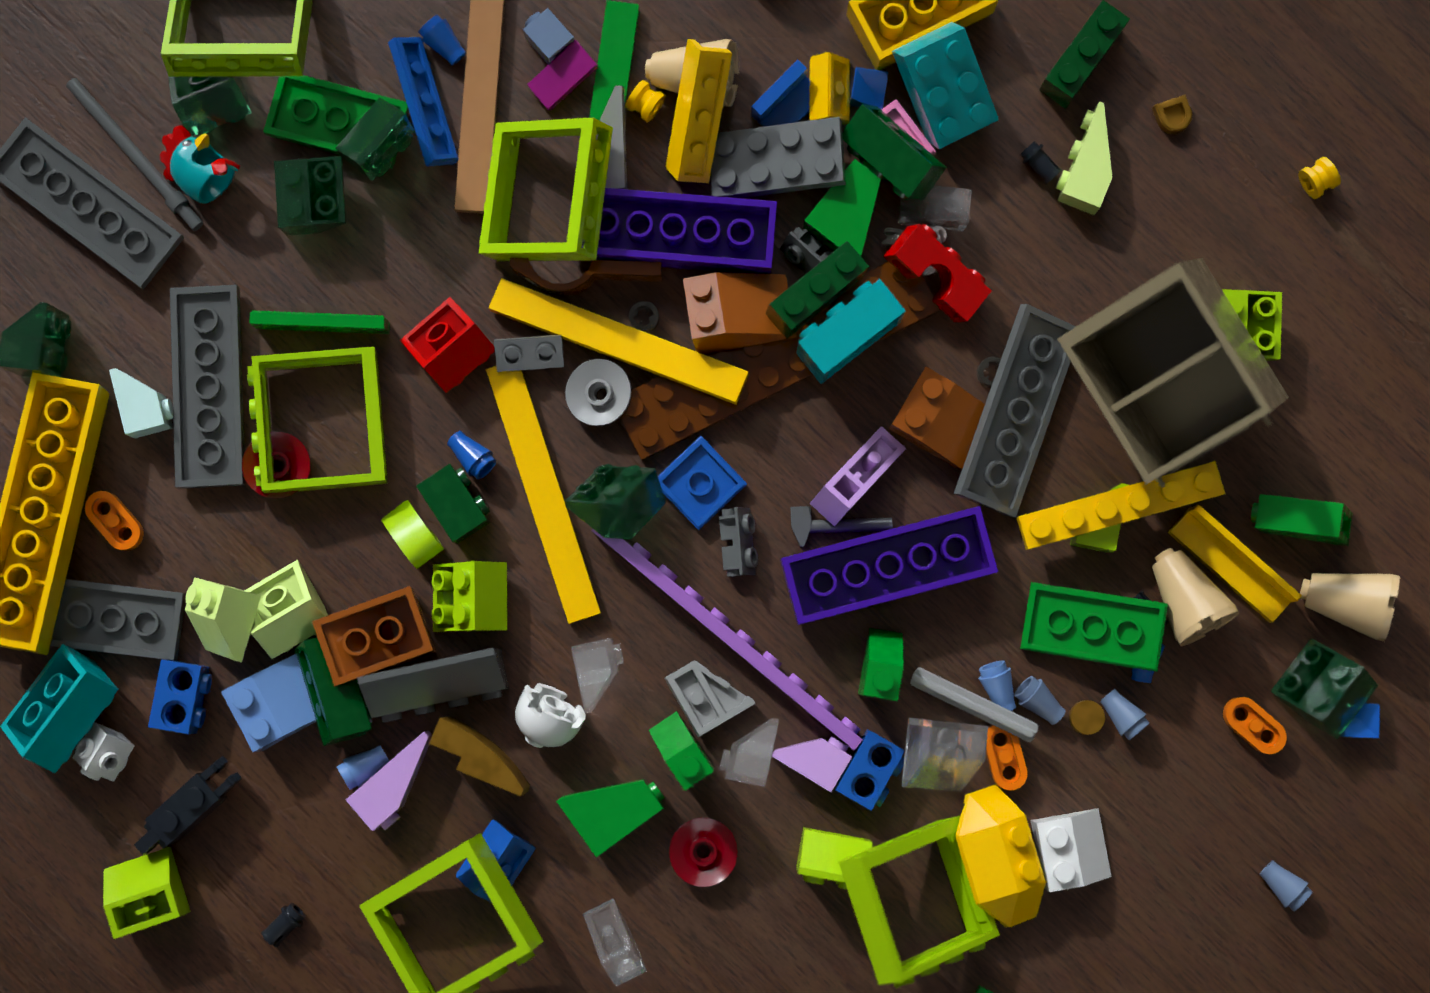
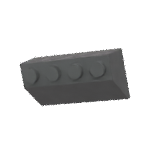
(434, 683)

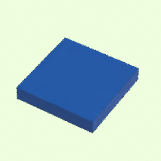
(700, 483)

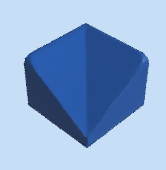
(868, 87)
(1365, 723)

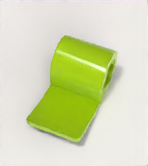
(412, 534)

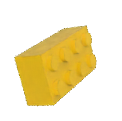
(893, 23)

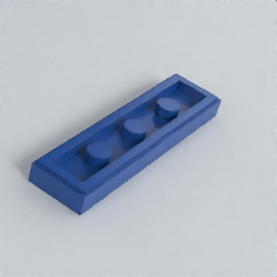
(423, 101)

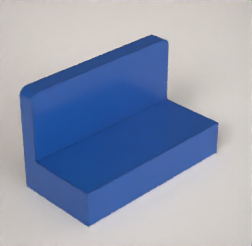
(785, 100)
(510, 852)

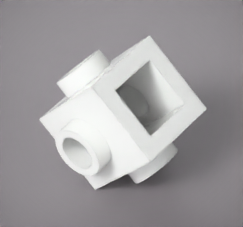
(102, 753)

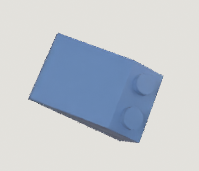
(271, 704)

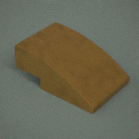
(479, 755)

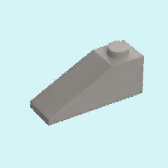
(615, 117)

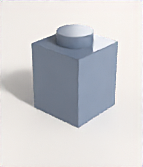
(547, 35)

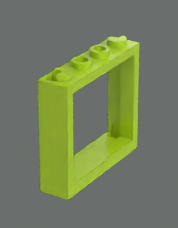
(232, 58)
(586, 198)
(260, 410)
(499, 892)
(872, 919)

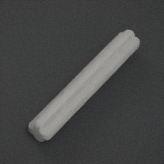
(974, 704)

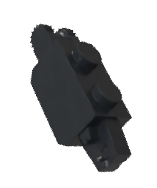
(186, 808)

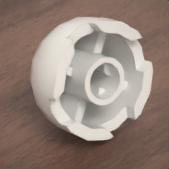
(547, 717)

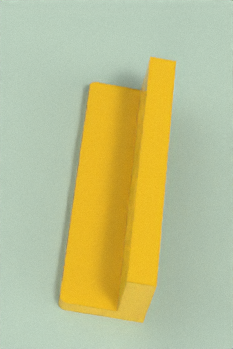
(698, 112)
(1233, 563)

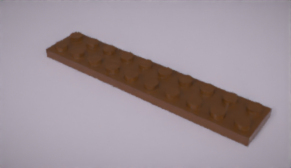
(670, 412)

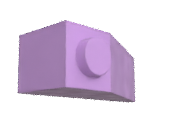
(857, 476)
(389, 788)

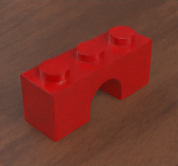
(960, 289)

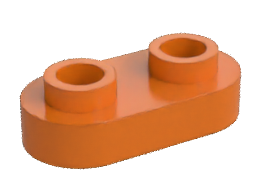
(114, 522)
(1253, 724)
(1006, 755)

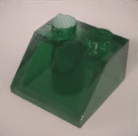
(208, 101)

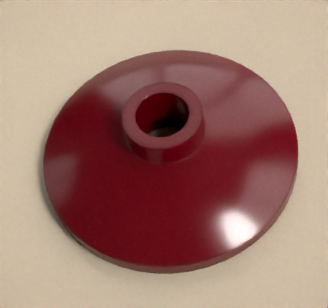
(285, 449)
(703, 870)

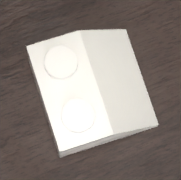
(1071, 849)

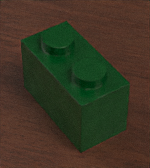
(453, 503)

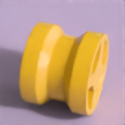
(645, 101)
(1319, 177)

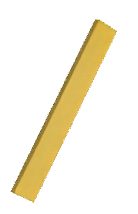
(619, 341)
(544, 494)

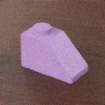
(816, 760)

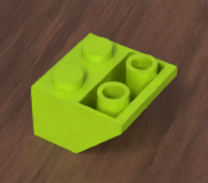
(1262, 318)
(469, 596)
(822, 851)
(143, 893)

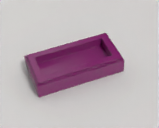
(562, 75)

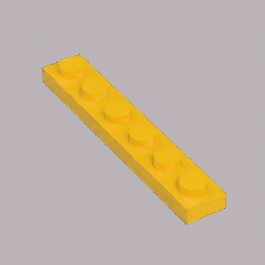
(1120, 505)

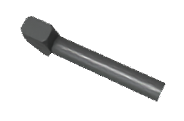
(803, 525)

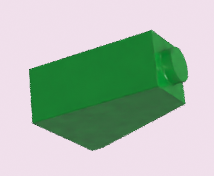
(846, 209)
(1303, 519)
(882, 665)
(681, 751)
(611, 812)

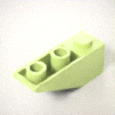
(1091, 166)

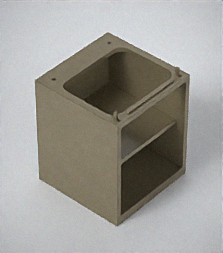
(1173, 369)

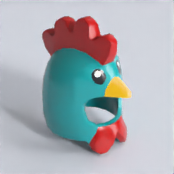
(196, 165)

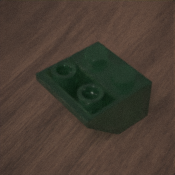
(377, 139)
(309, 195)
(36, 342)
(617, 500)
(1325, 688)

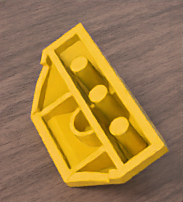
(1000, 857)

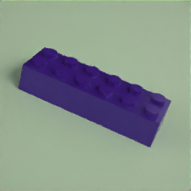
(688, 231)
(888, 565)

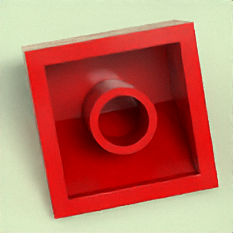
(448, 345)

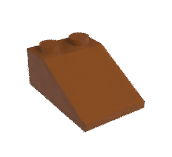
(730, 309)
(939, 418)
(374, 636)

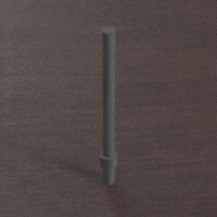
(174, 199)

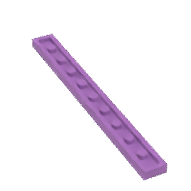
(739, 642)

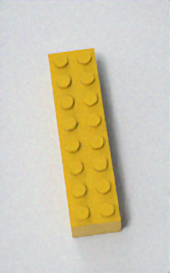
(45, 504)

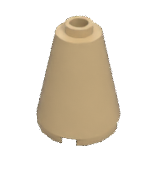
(666, 67)
(1192, 598)
(1354, 600)

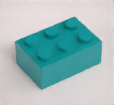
(945, 85)
(849, 330)
(59, 708)

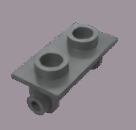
(801, 249)
(529, 353)
(738, 526)

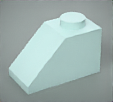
(140, 407)

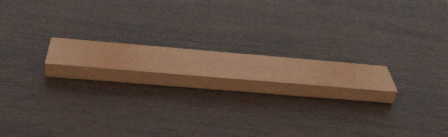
(479, 103)

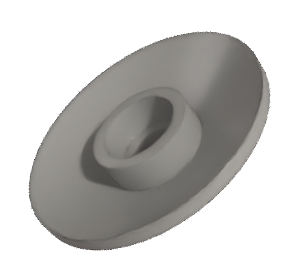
(583, 388)

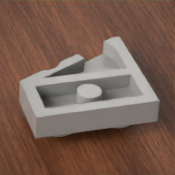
(705, 697)

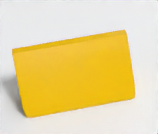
(829, 87)

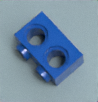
(170, 694)
(862, 766)

